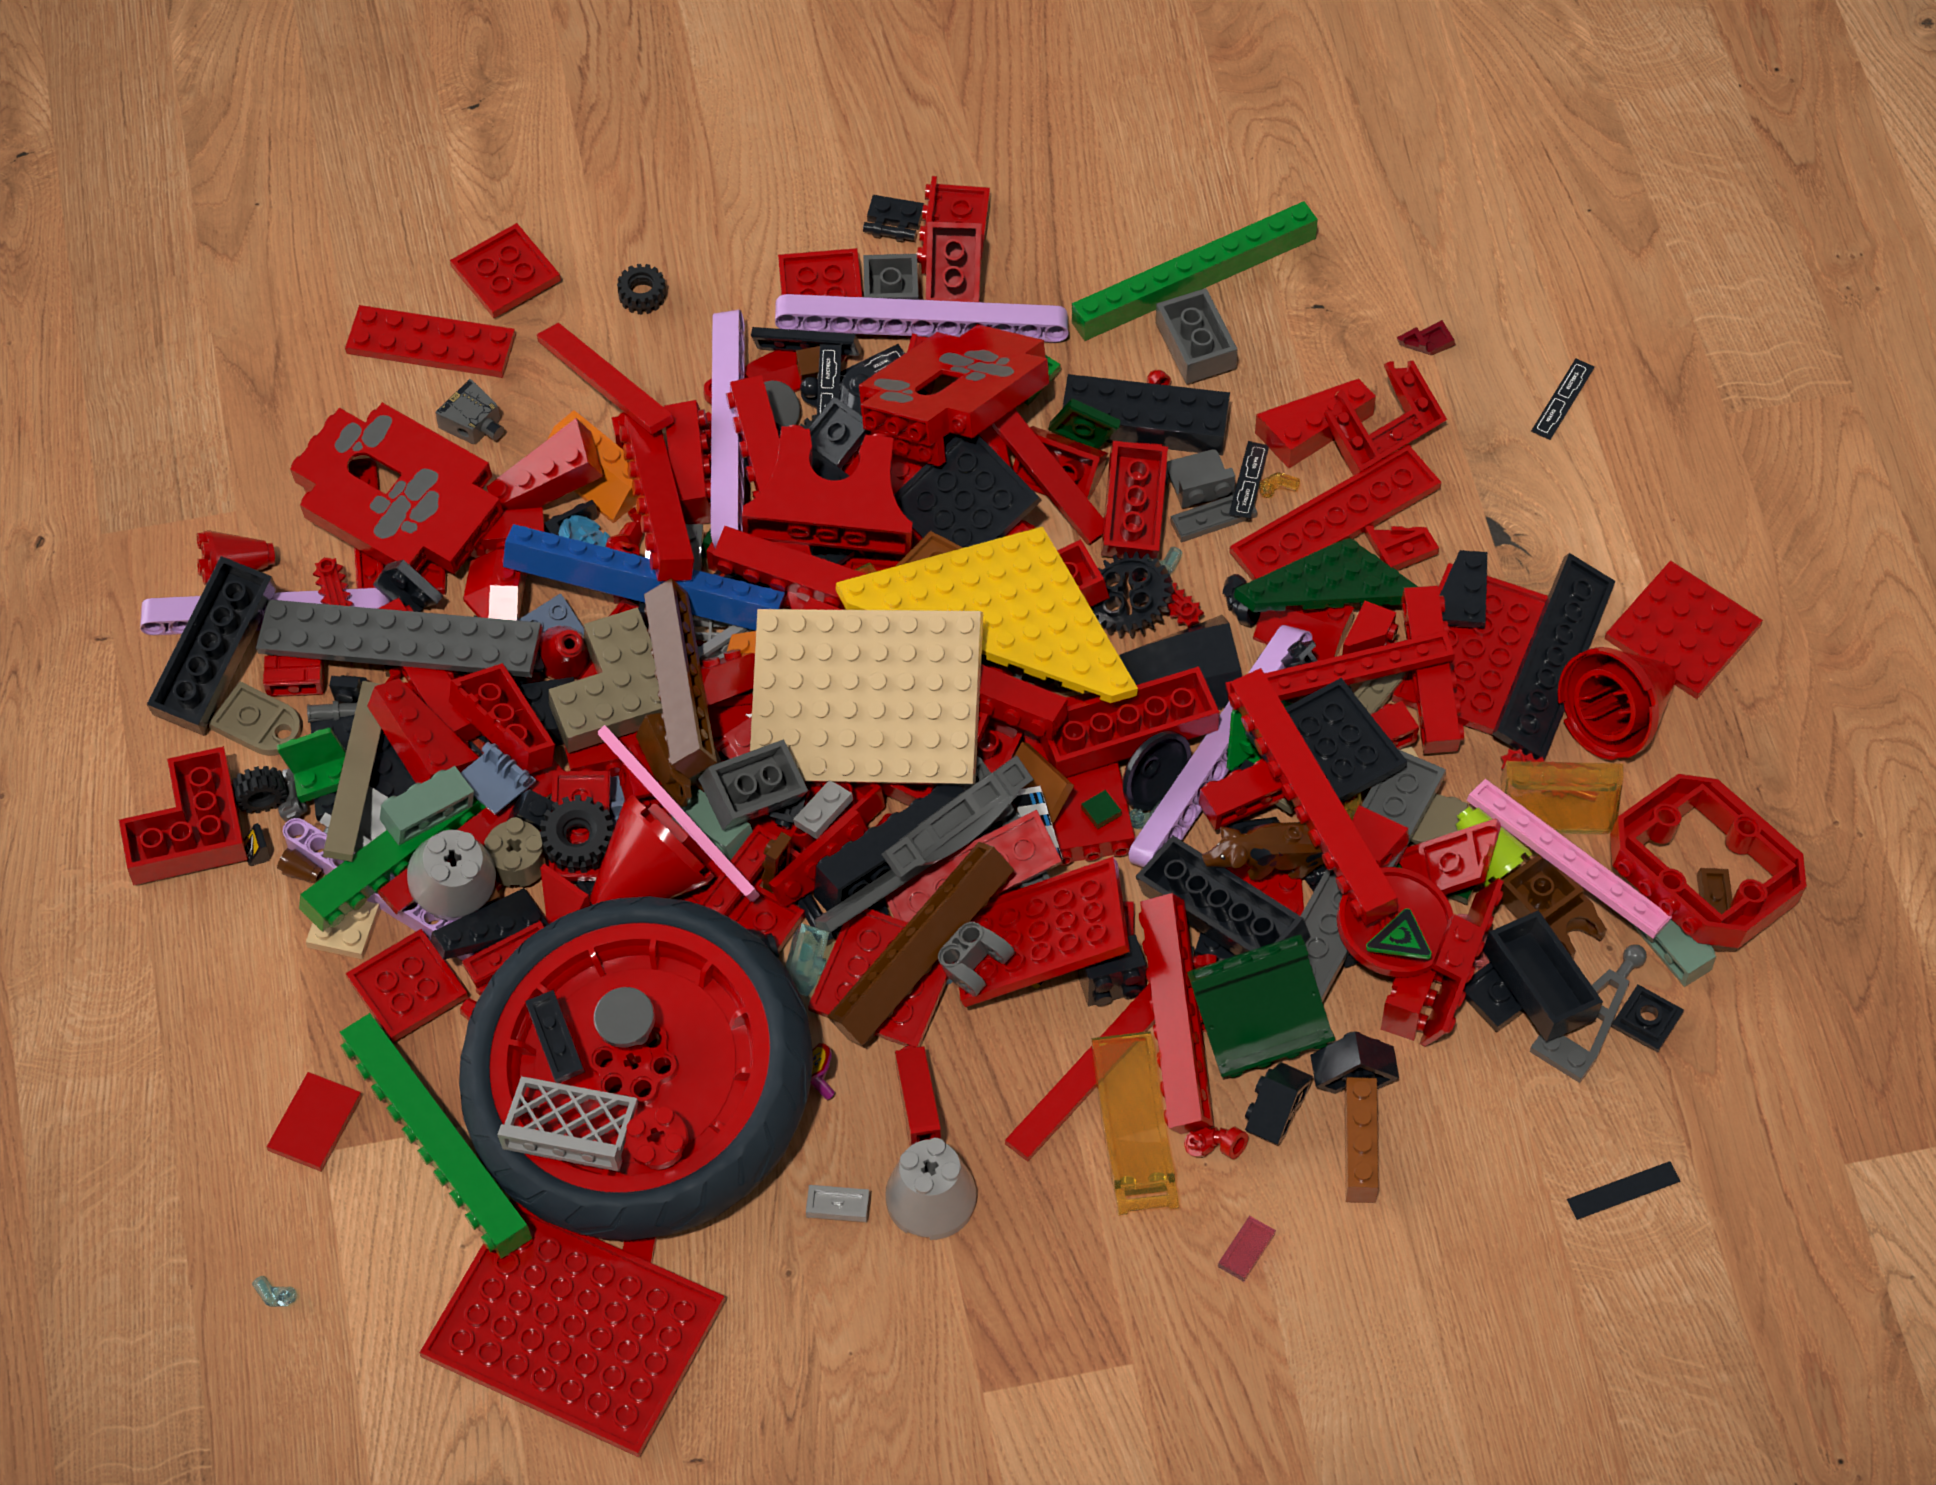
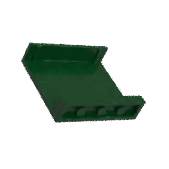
(1261, 1006)

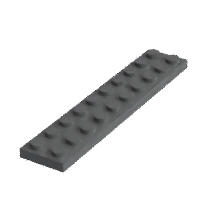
(398, 637)
(1399, 797)

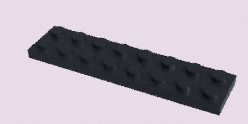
(1561, 633)

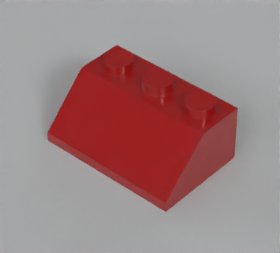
(1079, 460)
(1326, 625)

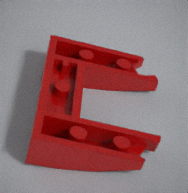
(1420, 416)

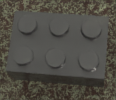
(1196, 336)
(753, 784)

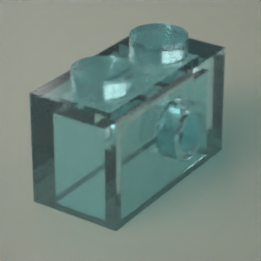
(806, 957)

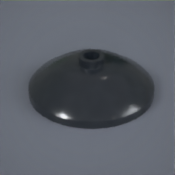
(1154, 769)

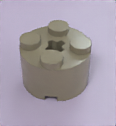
(516, 852)

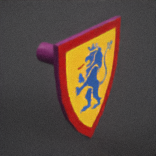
(821, 1060)

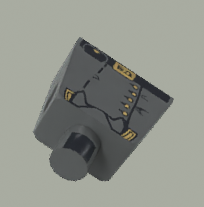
(470, 415)

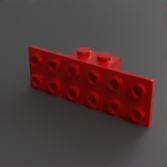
(1455, 959)

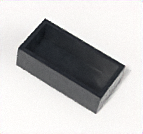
(1542, 976)

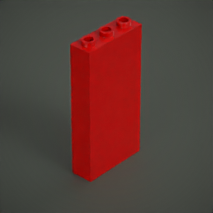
(1074, 831)

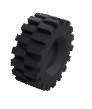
(572, 815)

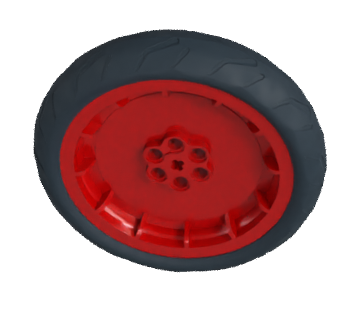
(724, 1027)

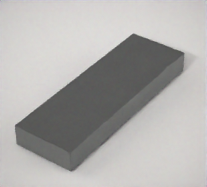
(1206, 519)

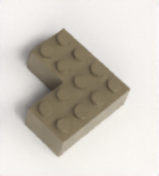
(618, 693)

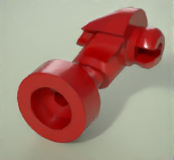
(1203, 1141)

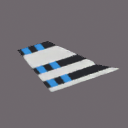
(1030, 800)

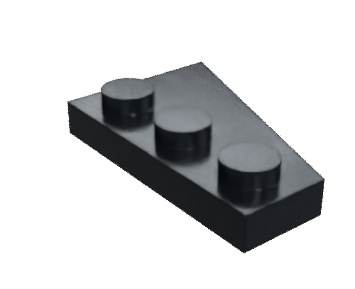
(1466, 590)

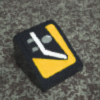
(256, 846)

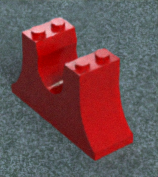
(827, 513)

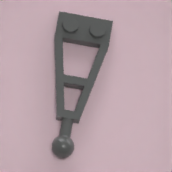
(1570, 1056)

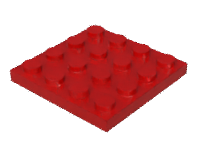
(1685, 626)
(855, 950)

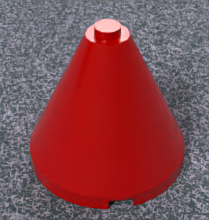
(1614, 700)
(646, 860)

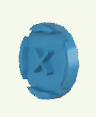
(583, 529)

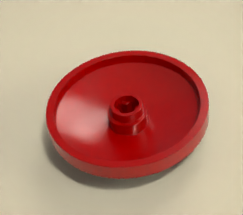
(1429, 909)

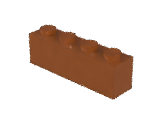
(1361, 1140)

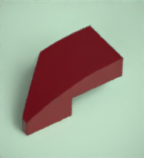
(1429, 340)

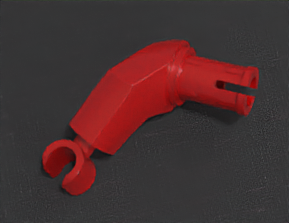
(630, 535)

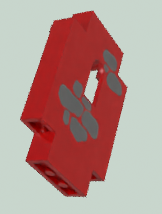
(994, 375)
(428, 513)

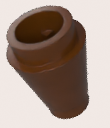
(299, 866)

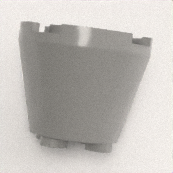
(450, 890)
(930, 1191)

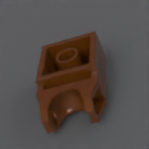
(656, 750)
(1556, 896)

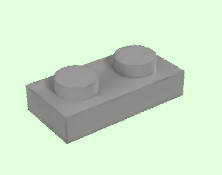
(823, 809)
(837, 1203)

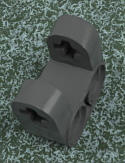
(970, 954)

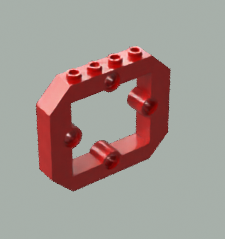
(1746, 832)

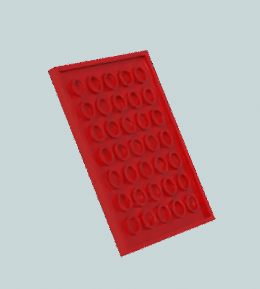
(575, 1331)

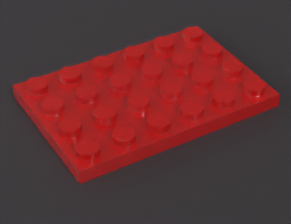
(1487, 656)
(1053, 928)

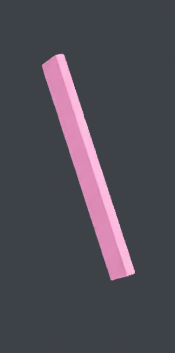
(679, 815)
(1569, 859)

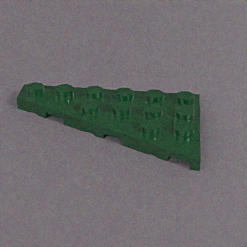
(1326, 579)

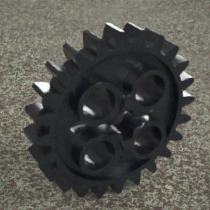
(1154, 589)

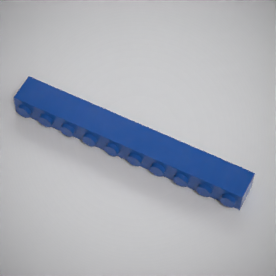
(631, 576)

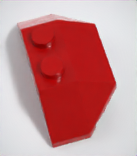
(493, 589)
(727, 675)

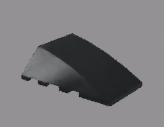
(1202, 645)

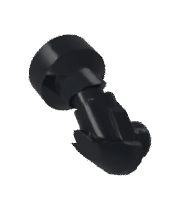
(1243, 614)

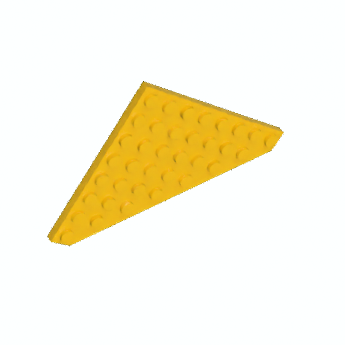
(1028, 607)

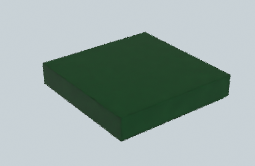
(1084, 424)

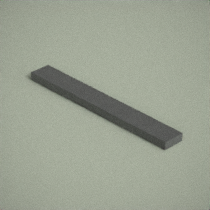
(874, 892)

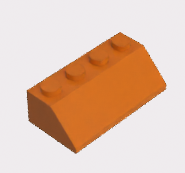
(613, 490)

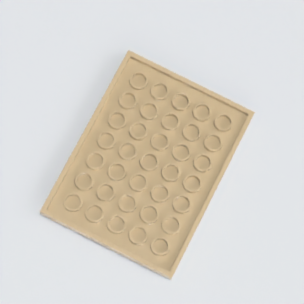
(870, 693)

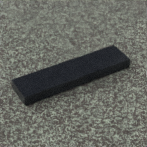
(800, 339)

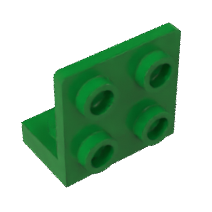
(315, 763)

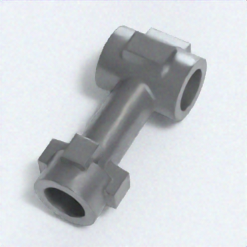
(292, 807)

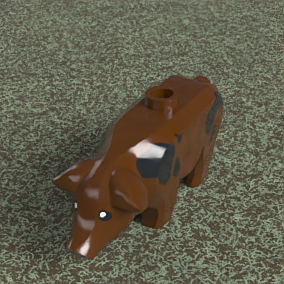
(1265, 848)

